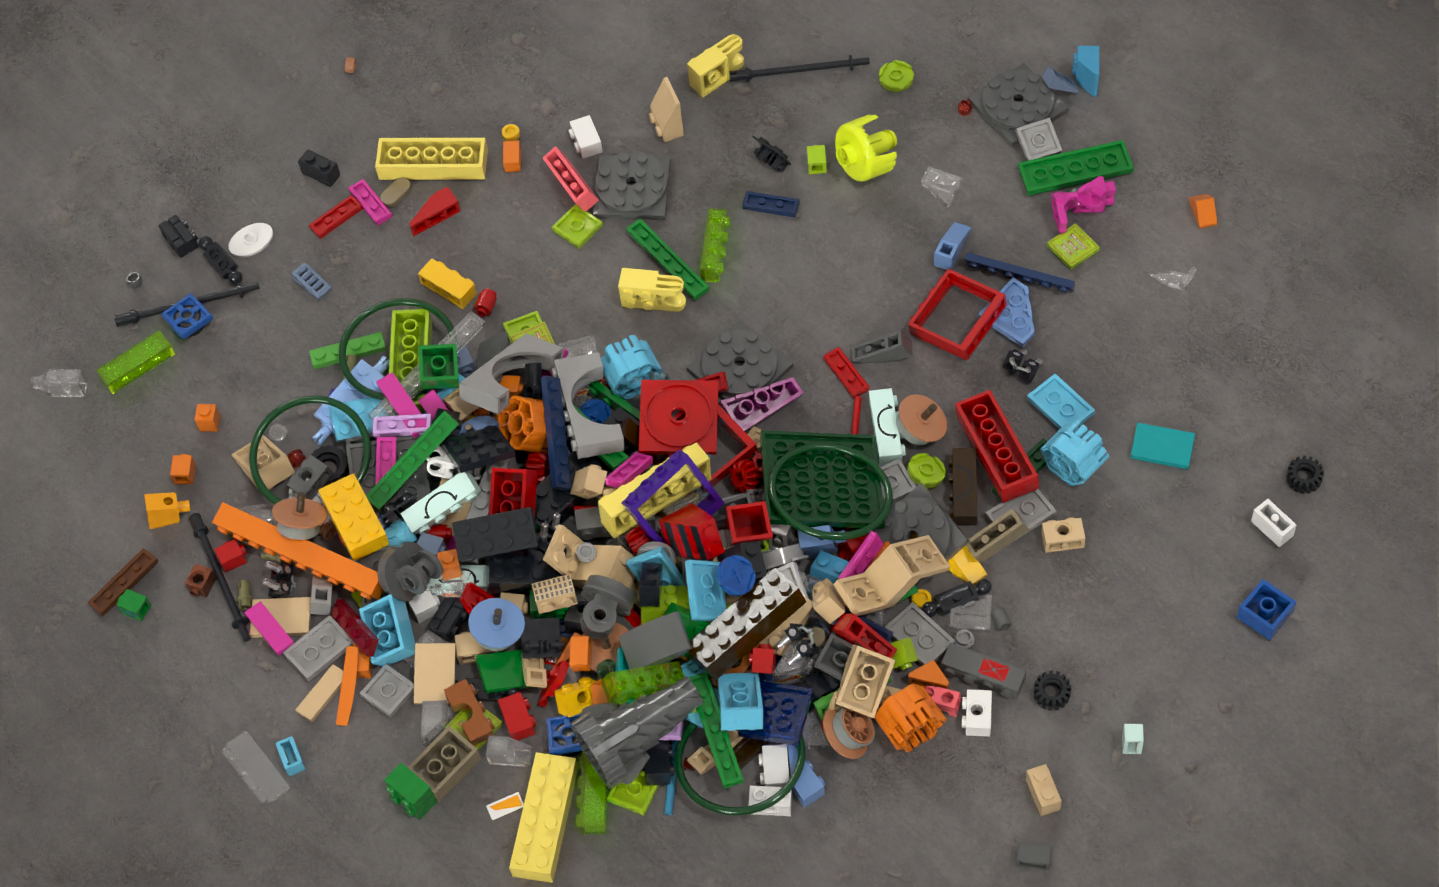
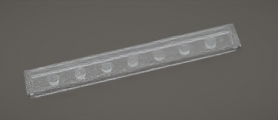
(460, 335)

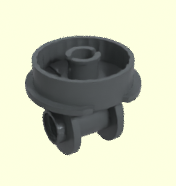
(407, 570)
(605, 601)

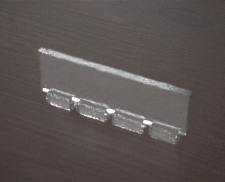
(256, 768)

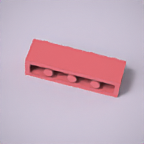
(570, 179)

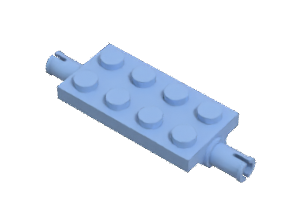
(346, 392)

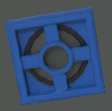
(187, 317)
(561, 736)

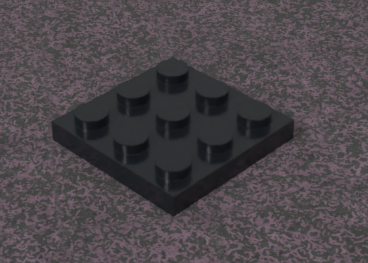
(478, 448)

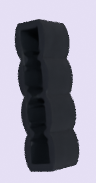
(821, 684)

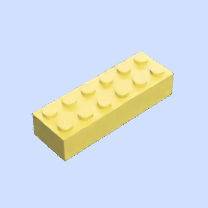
(431, 158)
(617, 518)
(544, 817)

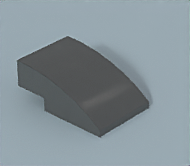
(655, 641)
(834, 656)

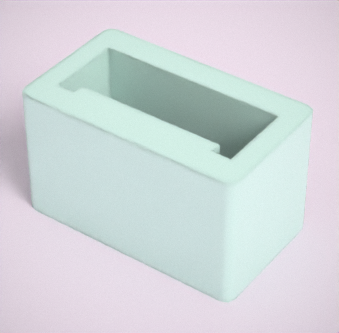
(1132, 739)

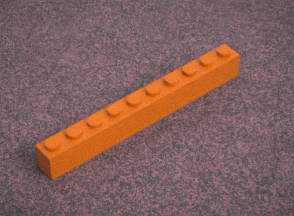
(302, 552)

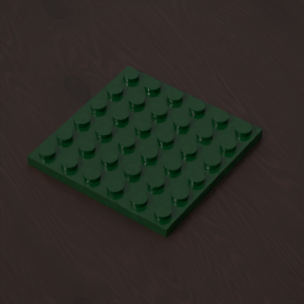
(822, 485)

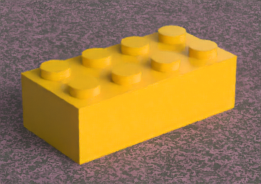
(353, 517)

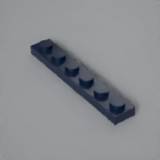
(1027, 275)
(555, 433)

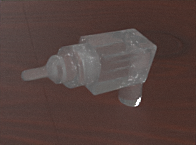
(1176, 279)
(450, 588)

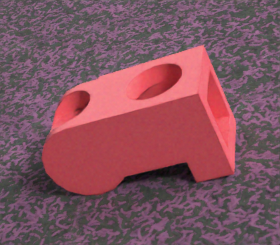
(945, 699)

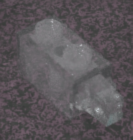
(61, 382)

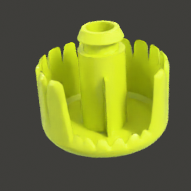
(859, 151)

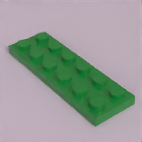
(1075, 167)

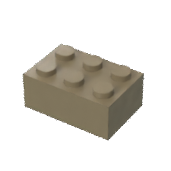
(445, 762)

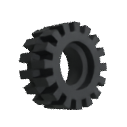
(1304, 484)
(1052, 679)

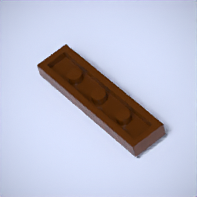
(123, 580)

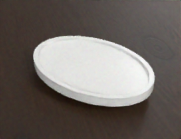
(250, 240)

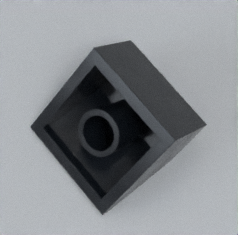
(752, 552)

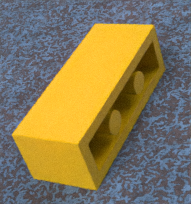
(447, 283)

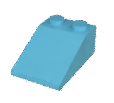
(740, 701)

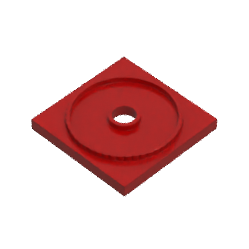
(662, 433)

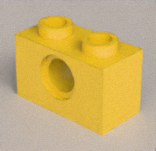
(567, 697)

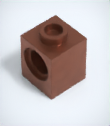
(197, 574)

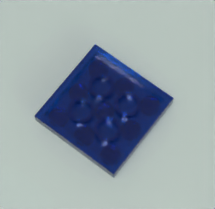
(783, 713)

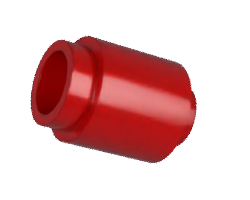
(485, 302)
(441, 531)

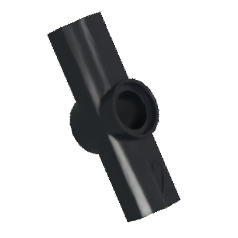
(533, 386)

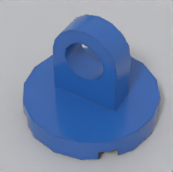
(596, 410)
(736, 575)

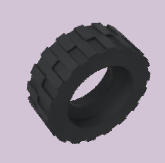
(336, 454)

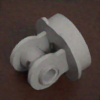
(783, 556)

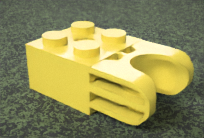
(713, 65)
(650, 290)

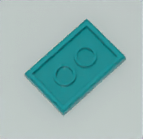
(1162, 445)

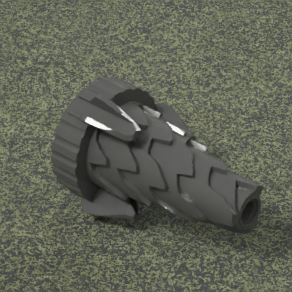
(619, 736)

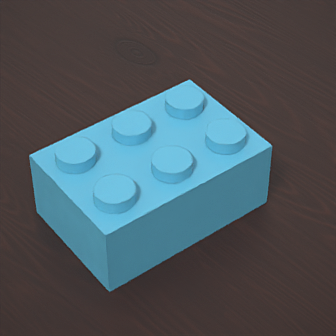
(392, 626)

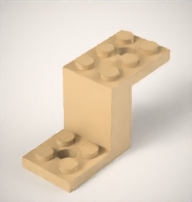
(609, 561)
(891, 575)

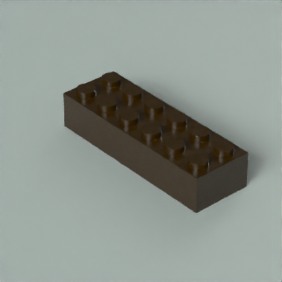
(745, 624)

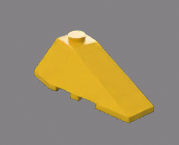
(963, 565)

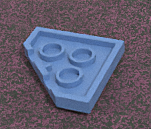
(1016, 318)

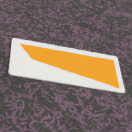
(505, 806)

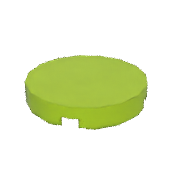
(896, 76)
(926, 470)

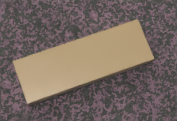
(321, 694)

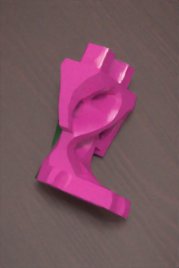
(1086, 198)

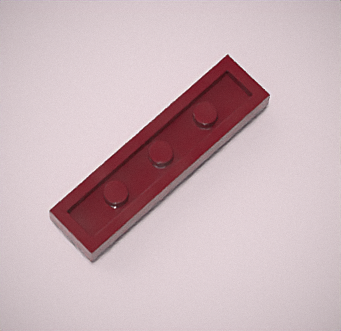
(355, 627)

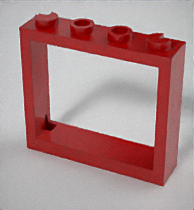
(997, 305)
(737, 433)

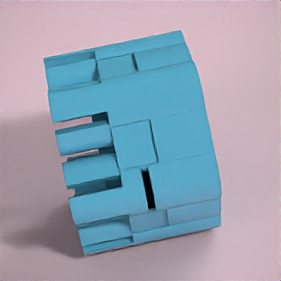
(628, 367)
(1071, 455)

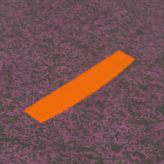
(347, 686)

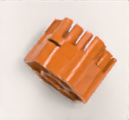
(524, 424)
(909, 713)

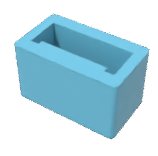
(290, 756)

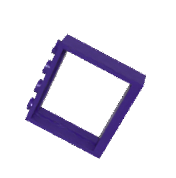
(656, 480)

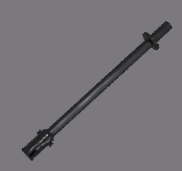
(747, 74)
(134, 316)
(201, 531)

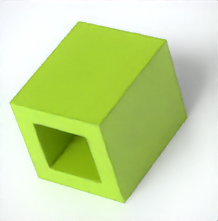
(816, 159)
(905, 654)

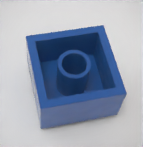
(1266, 609)

